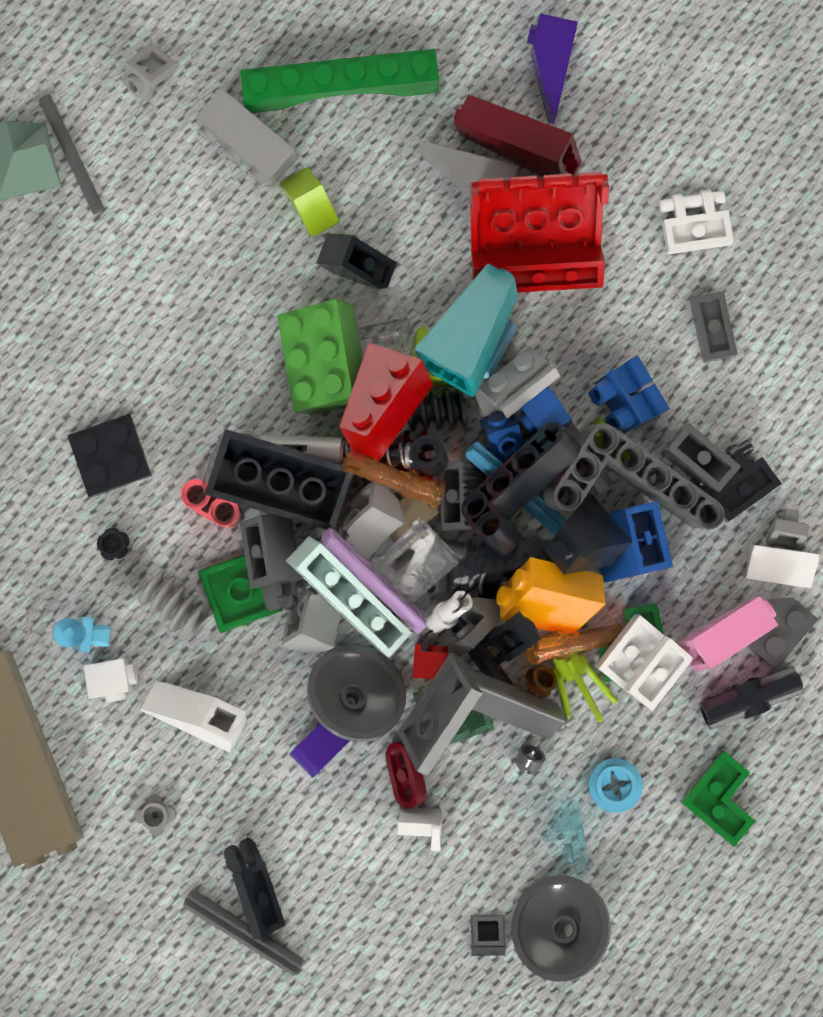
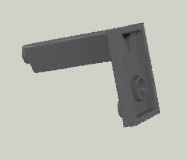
(452, 697)

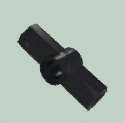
(751, 698)

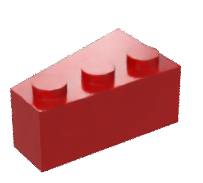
(383, 399)

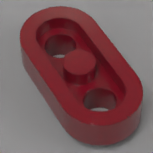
(406, 782)

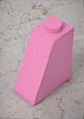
(729, 633)

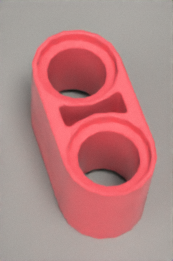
(210, 505)

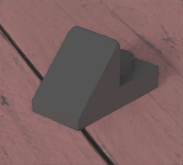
(479, 622)

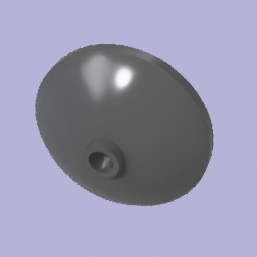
(367, 678)
(540, 926)

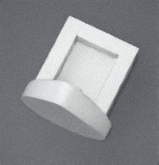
(421, 823)

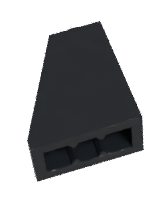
(587, 539)

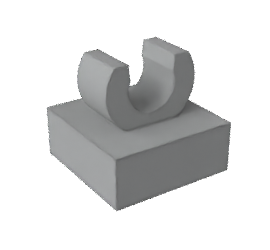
(787, 531)

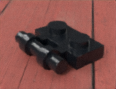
(747, 486)

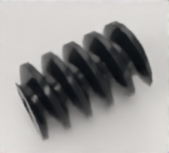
(440, 410)

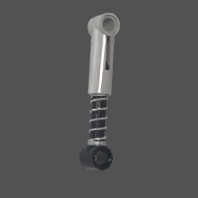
(337, 448)

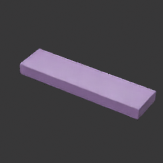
(376, 583)

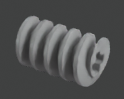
(173, 606)

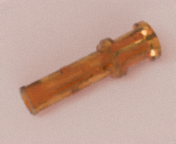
(407, 483)
(562, 644)

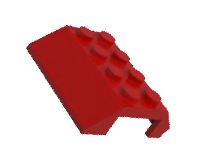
(540, 229)

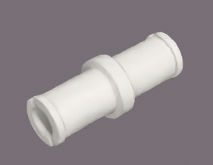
(447, 614)

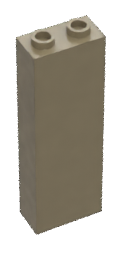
(33, 799)

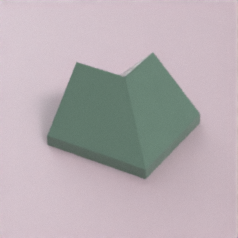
(26, 159)

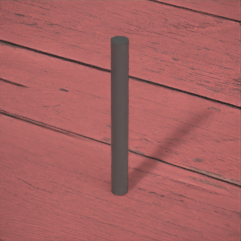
(71, 154)

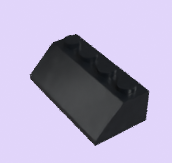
(276, 479)

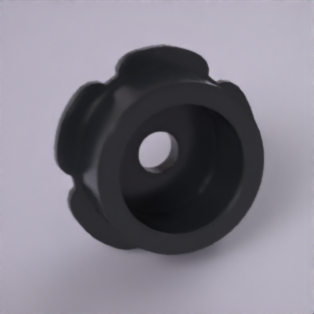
(104, 544)

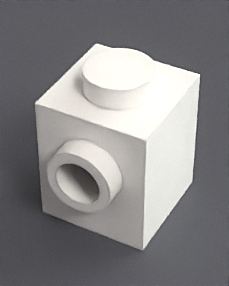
(110, 679)

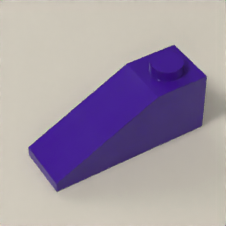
(550, 57)

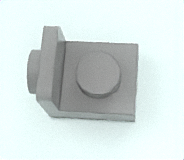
(147, 71)

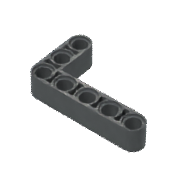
(635, 474)

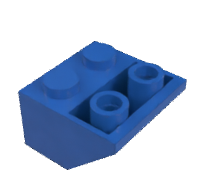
(649, 543)

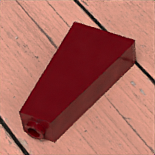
(518, 137)

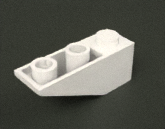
(196, 714)

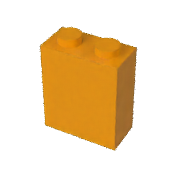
(550, 597)

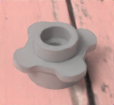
(145, 816)

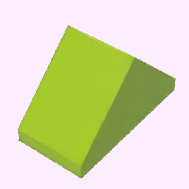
(310, 201)

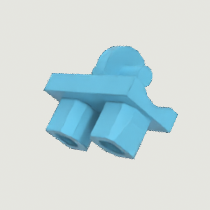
(80, 633)

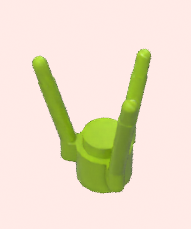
(572, 669)

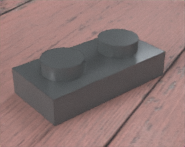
(713, 327)

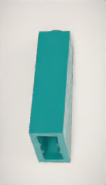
(470, 330)

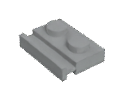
(519, 381)

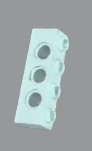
(348, 596)

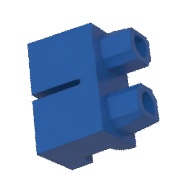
(616, 389)

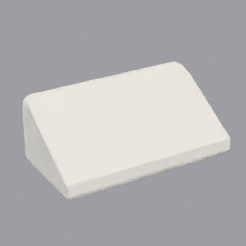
(781, 566)

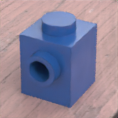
(543, 410)
(501, 435)

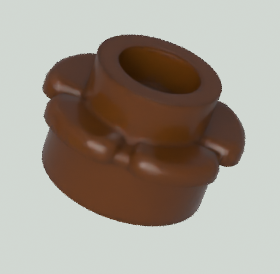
(547, 678)

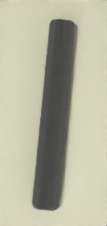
(241, 932)

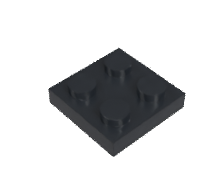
(109, 455)

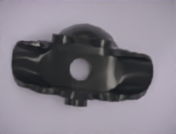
(492, 570)

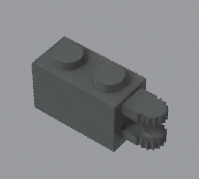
(267, 546)

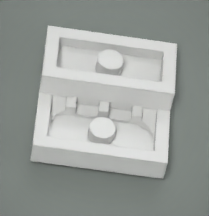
(644, 662)

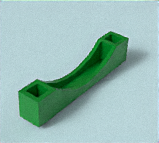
(387, 74)

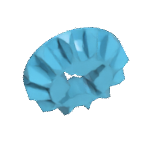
(629, 793)

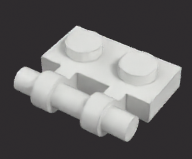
(695, 231)

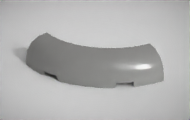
(369, 522)

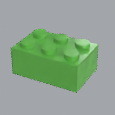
(320, 355)

